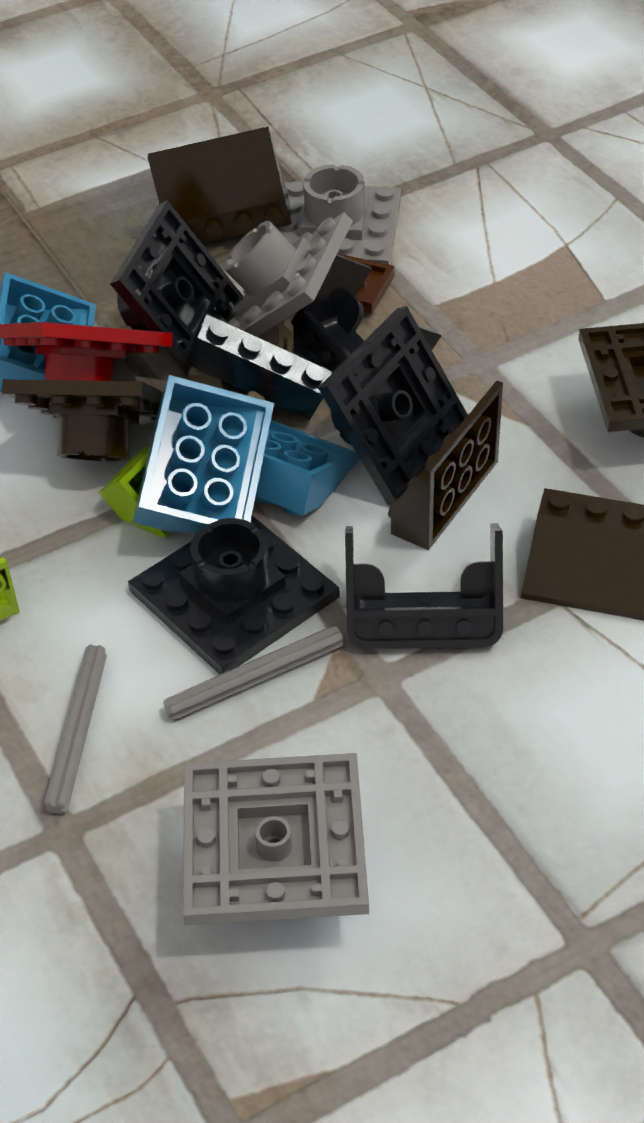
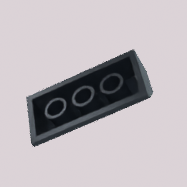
(257, 366)

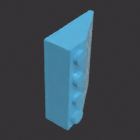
(27, 303)
(202, 457)
(301, 469)

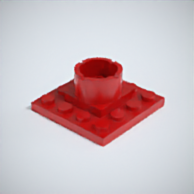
(81, 350)

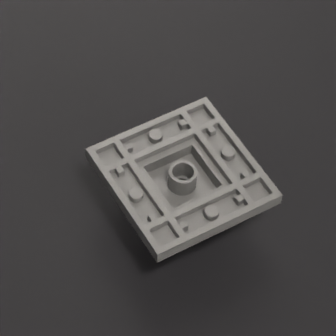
(341, 189)
(281, 275)
(273, 840)

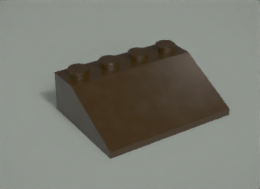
(223, 184)
(450, 474)
(587, 554)

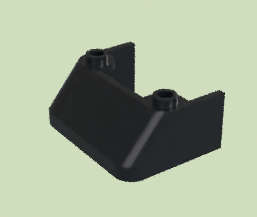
(328, 325)
(426, 618)

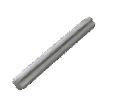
(253, 672)
(75, 730)

